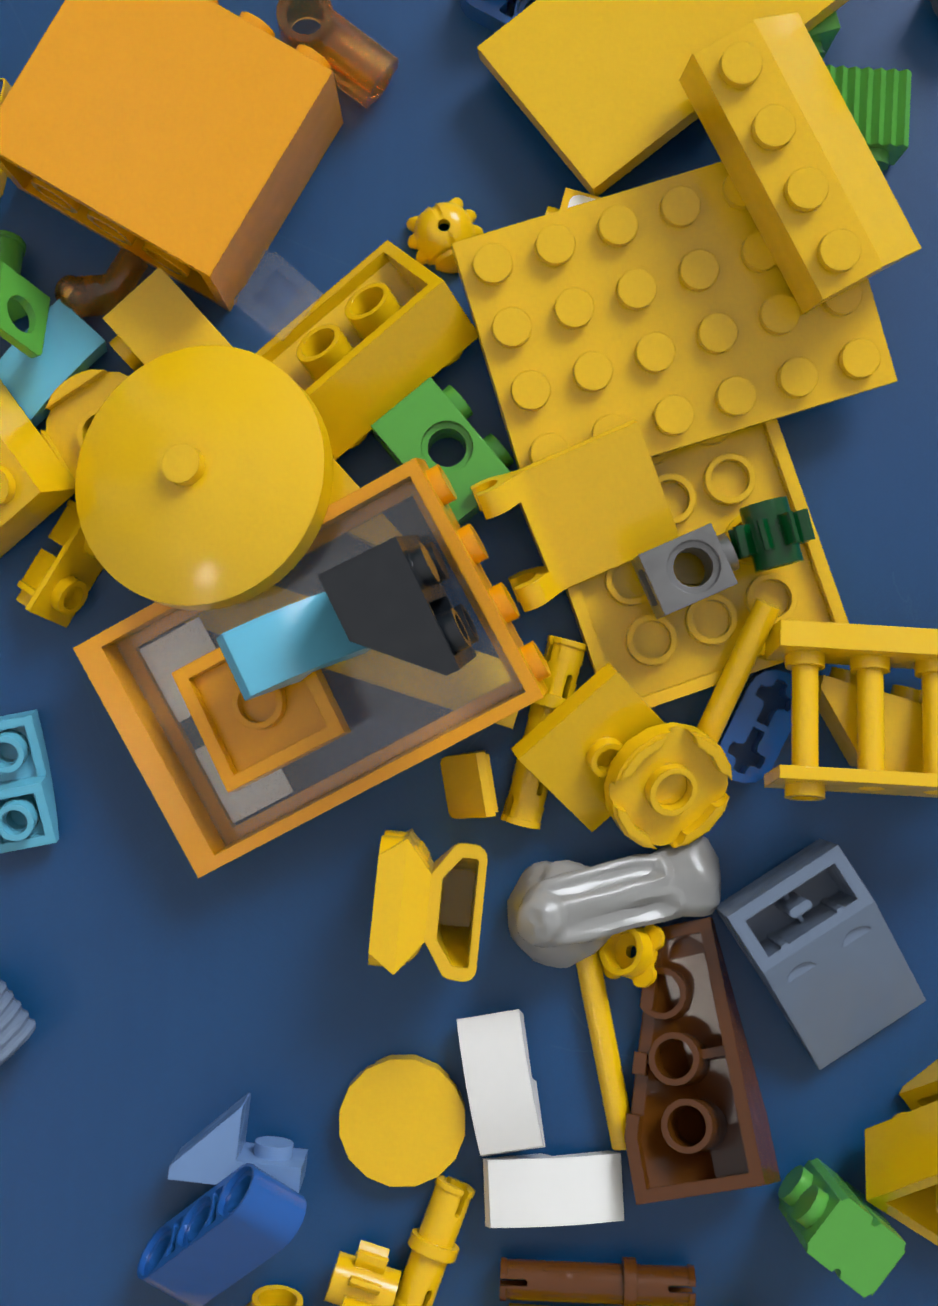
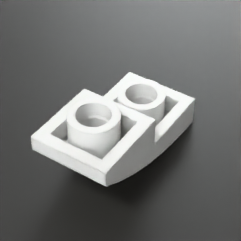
(500, 1083)
(553, 1190)

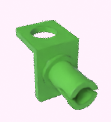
(20, 299)

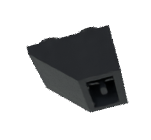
(399, 607)

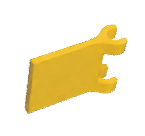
(584, 510)

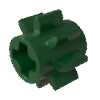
(771, 534)

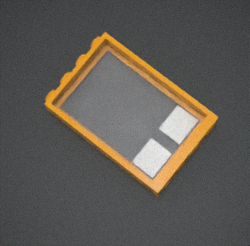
(391, 706)

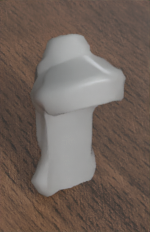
(571, 909)

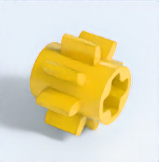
(363, 1278)

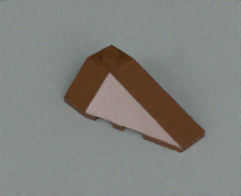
(695, 1092)

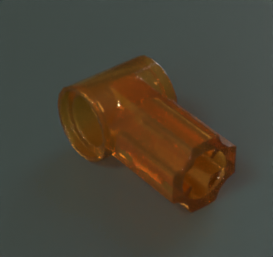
(358, 62)

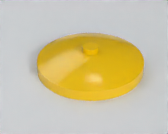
(204, 478)

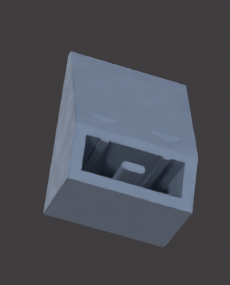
(822, 951)

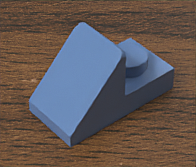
(223, 1149)

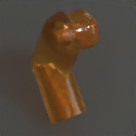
(101, 293)

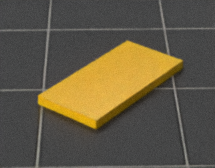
(608, 71)

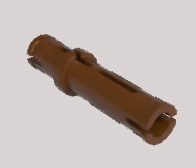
(597, 1282)

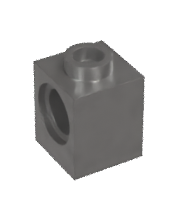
(657, 575)

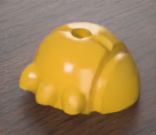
(434, 244)

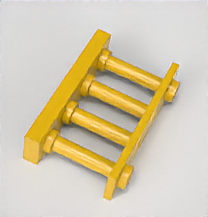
(871, 654)

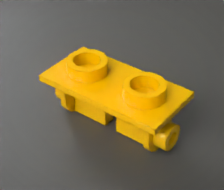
(60, 584)

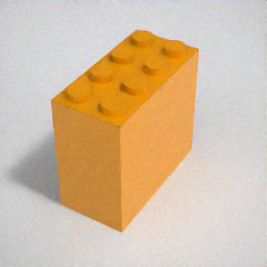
(170, 132)

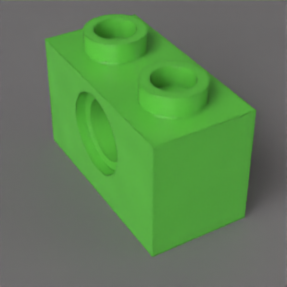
(437, 414)

